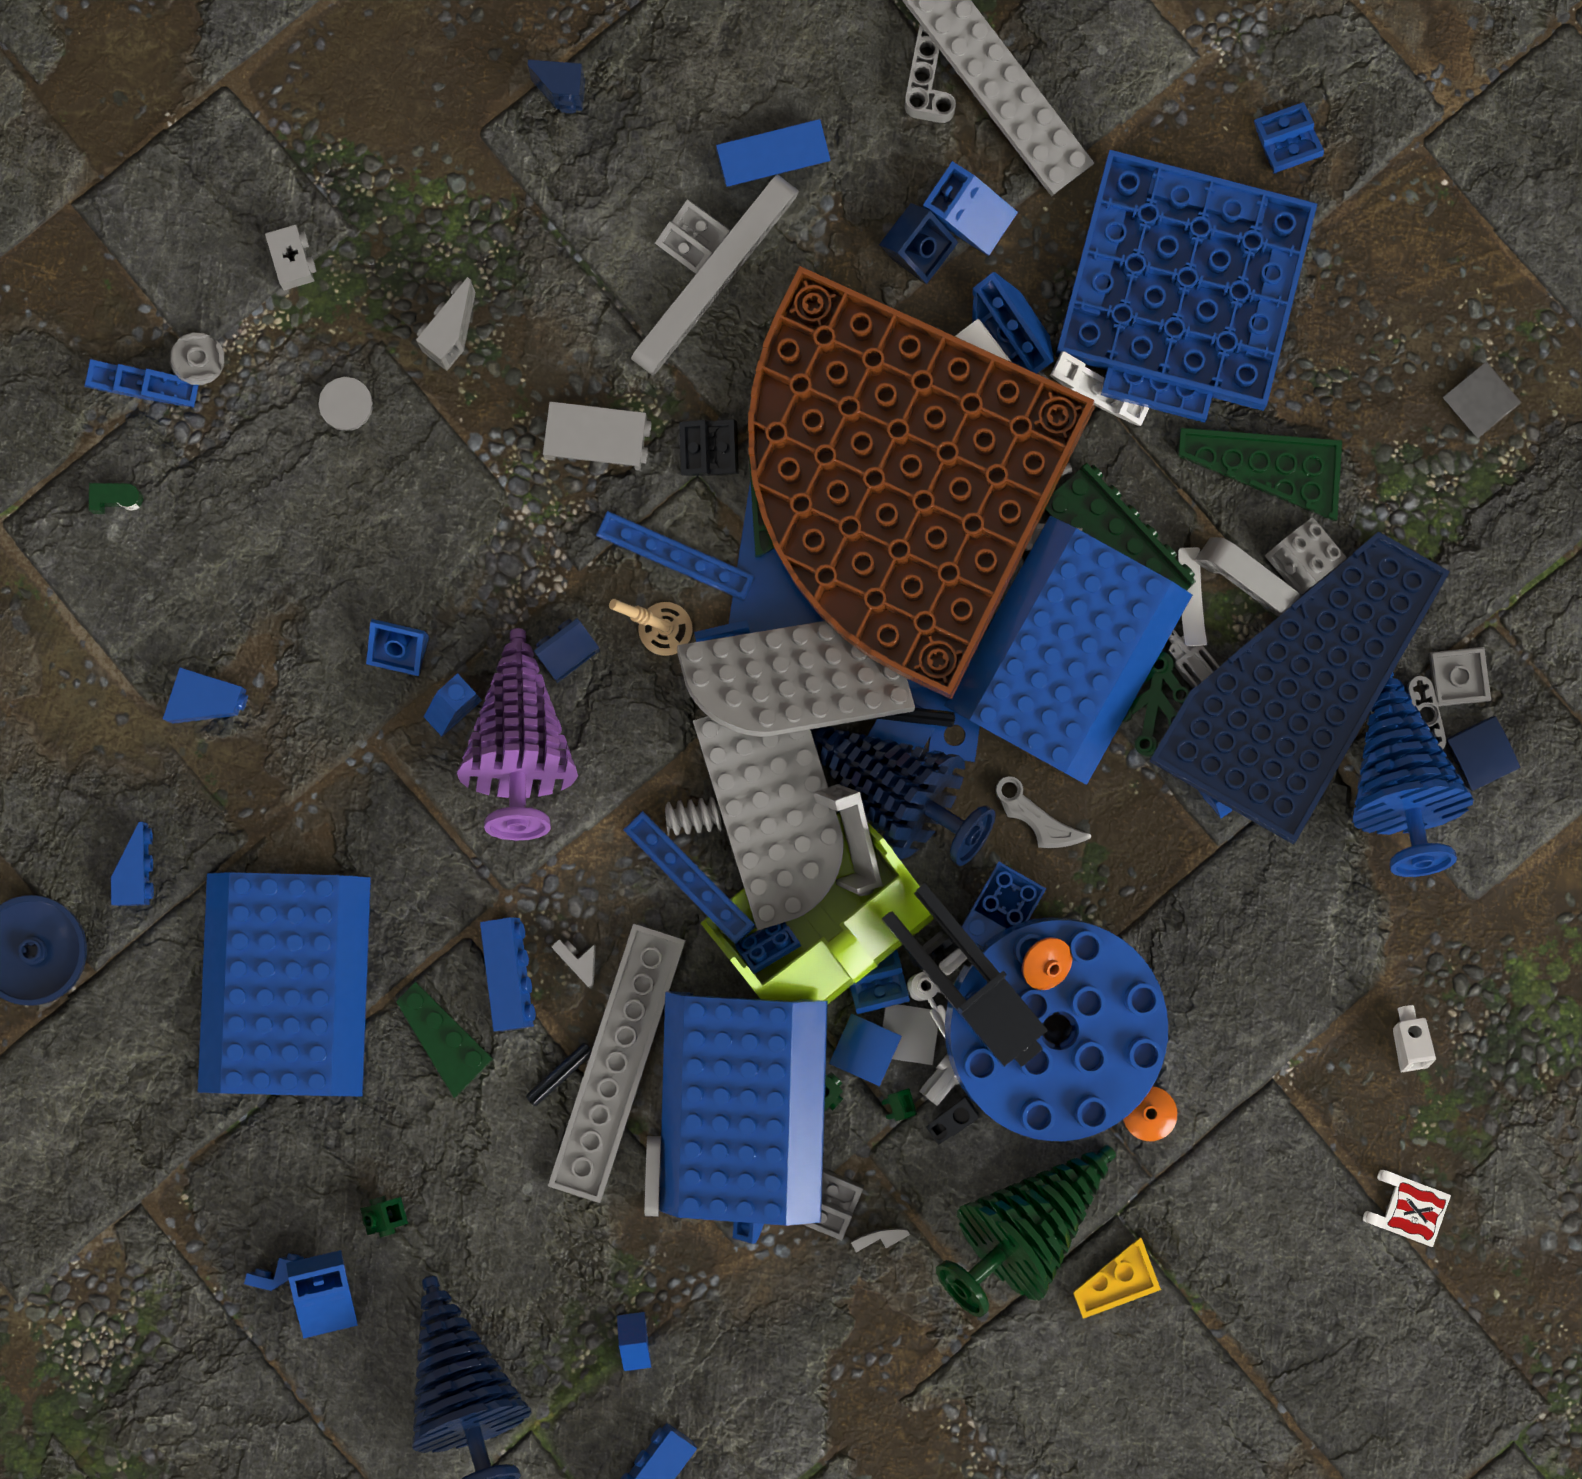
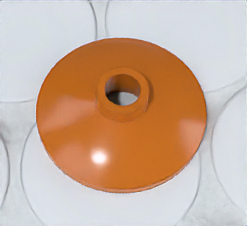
(1046, 963)
(1155, 1128)

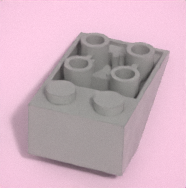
(447, 333)

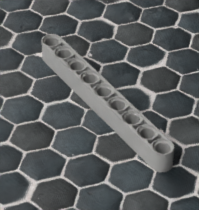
(715, 274)

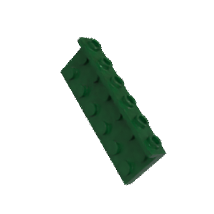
(1097, 508)

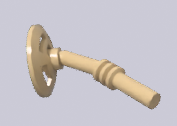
(654, 618)

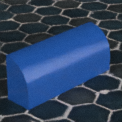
(773, 153)

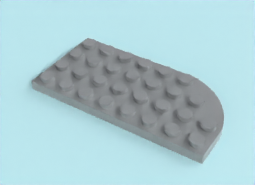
(789, 681)
(778, 832)

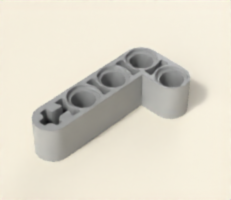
(924, 90)
(1246, 573)

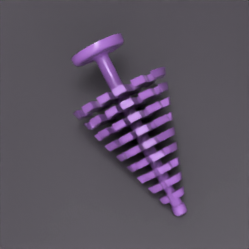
(517, 744)

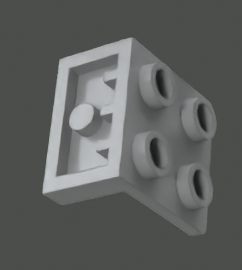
(1305, 556)

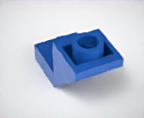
(262, 1278)

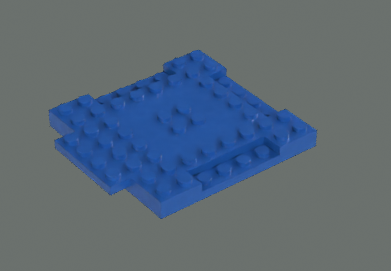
(1185, 286)

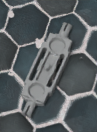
(1191, 660)

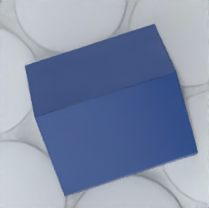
(396, 647)

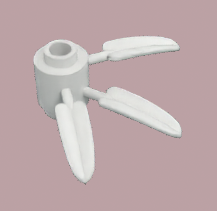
(915, 991)

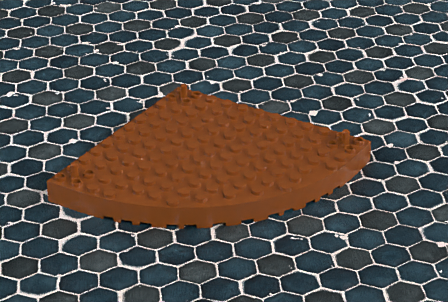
(900, 473)

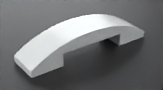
(1075, 376)

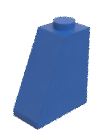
(203, 698)
(451, 705)

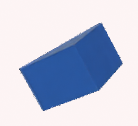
(633, 1341)

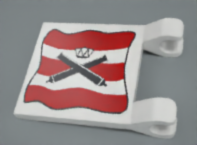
(1412, 1210)

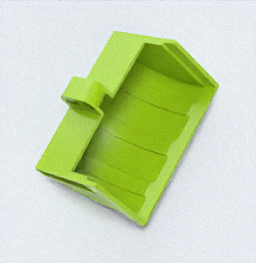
(839, 936)

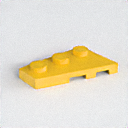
(1118, 1282)

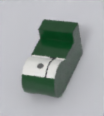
(113, 495)

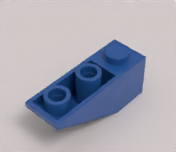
(131, 876)

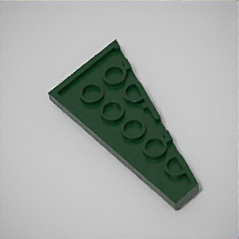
(1284, 466)

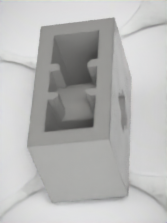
(281, 244)

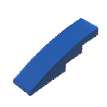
(140, 383)

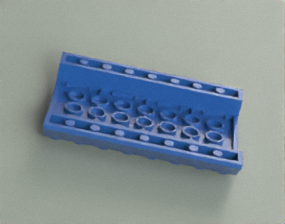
(1069, 649)
(284, 984)
(743, 1109)

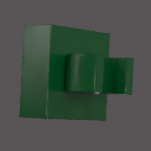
(901, 1105)

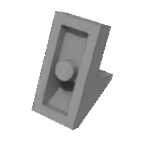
(584, 966)

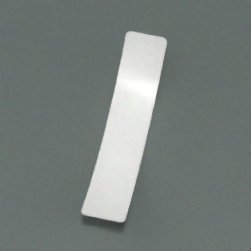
(1193, 614)

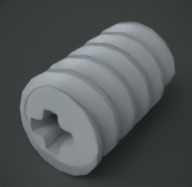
(693, 816)

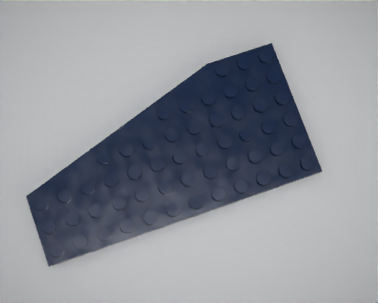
(1294, 697)

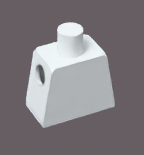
(1413, 1052)

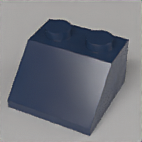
(560, 83)
(918, 242)

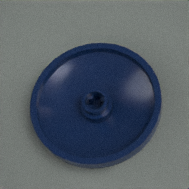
(39, 950)

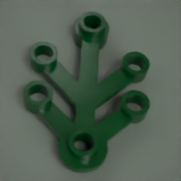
(1153, 699)

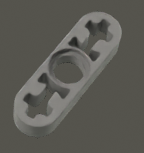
(1428, 693)
(652, 1179)

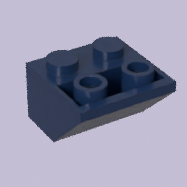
(566, 649)

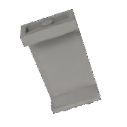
(596, 434)
(858, 838)

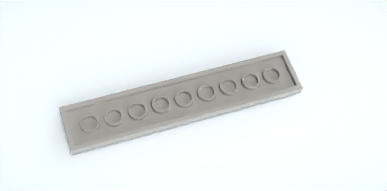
(1003, 90)
(616, 1063)

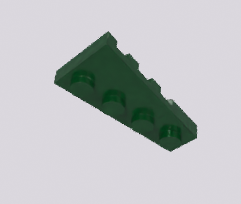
(445, 1041)

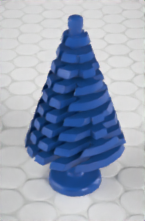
(1407, 783)

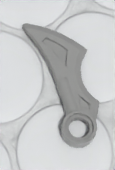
(1048, 830)

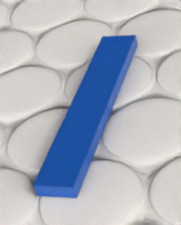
(675, 555)
(689, 878)

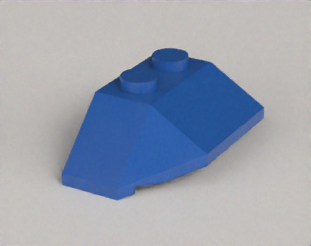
(1012, 323)

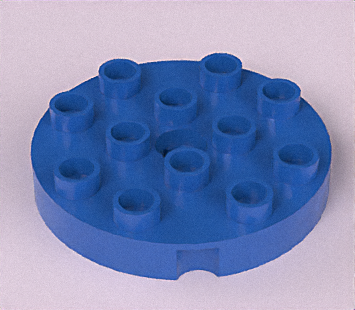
(1103, 1063)

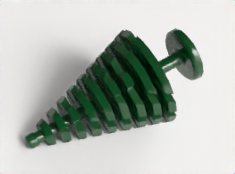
(1024, 1230)

